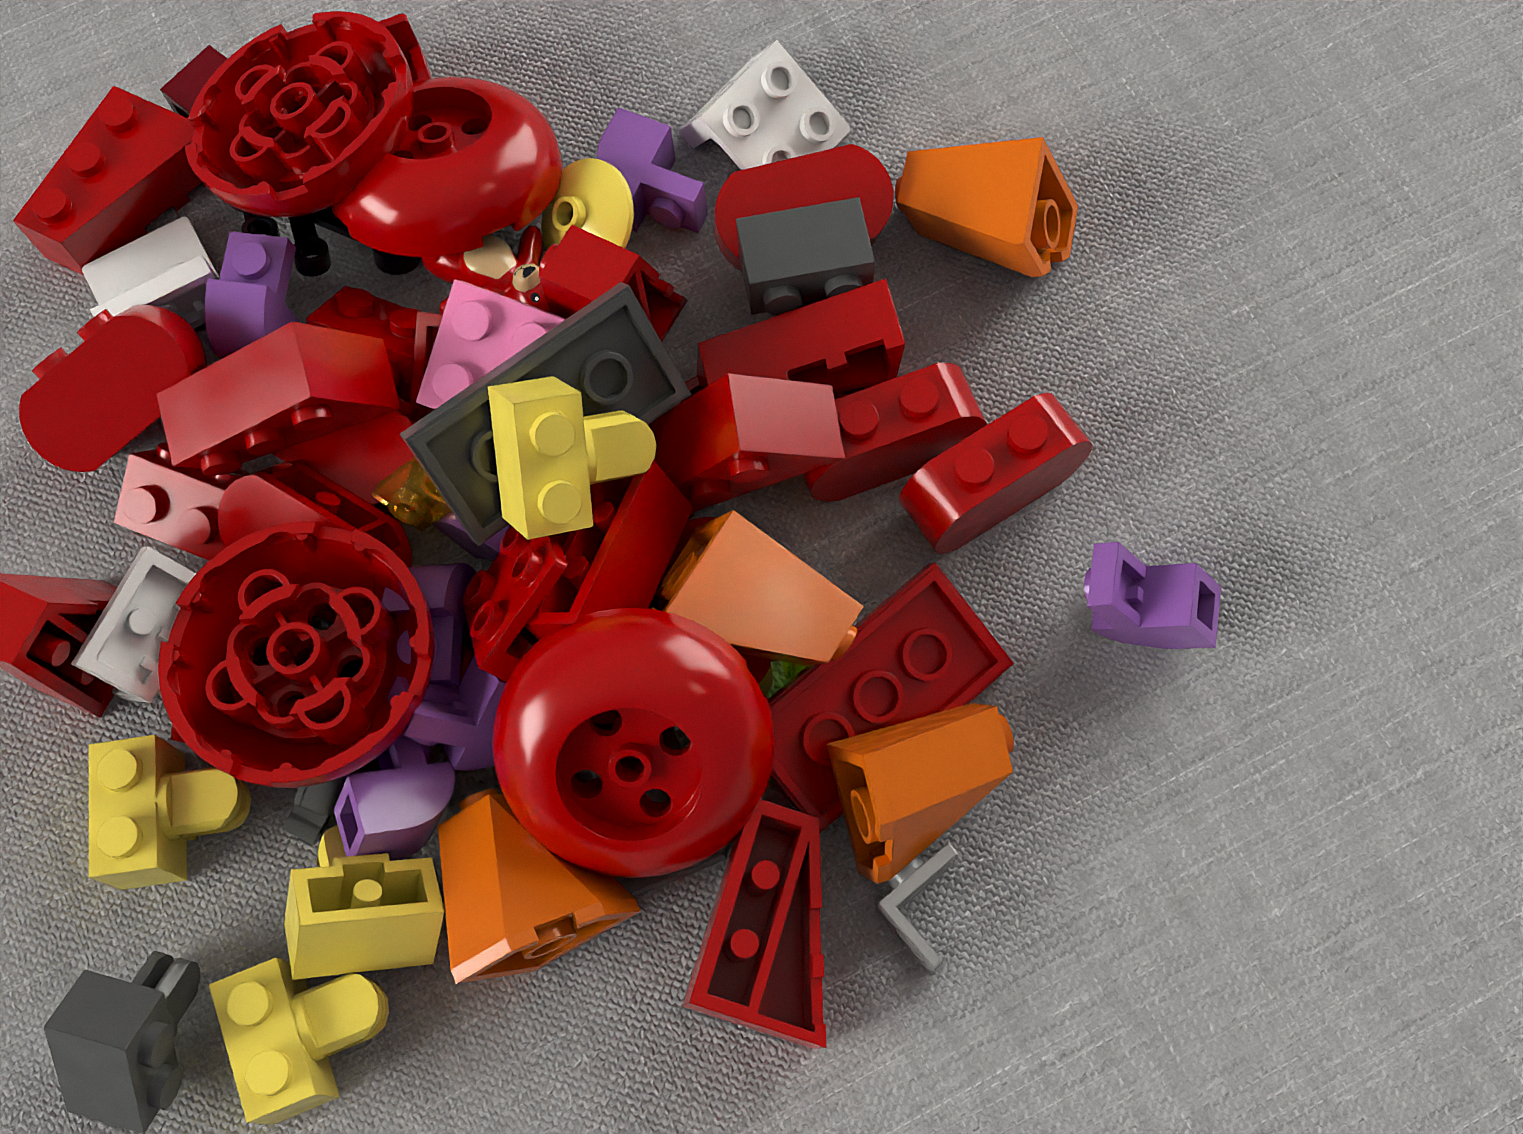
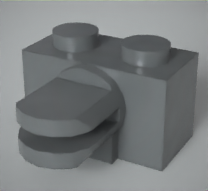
(804, 255)
(117, 1041)

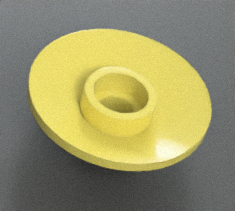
(592, 198)

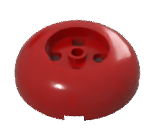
(290, 130)
(463, 171)
(268, 593)
(656, 676)

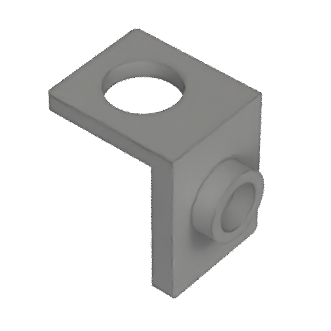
(906, 886)

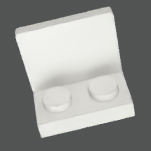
(767, 113)
(157, 269)
(130, 630)

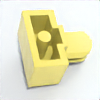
(554, 454)
(149, 809)
(361, 912)
(284, 1033)

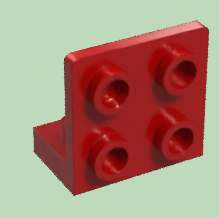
(507, 596)

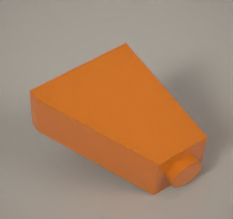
(992, 202)
(758, 595)
(916, 781)
(512, 898)

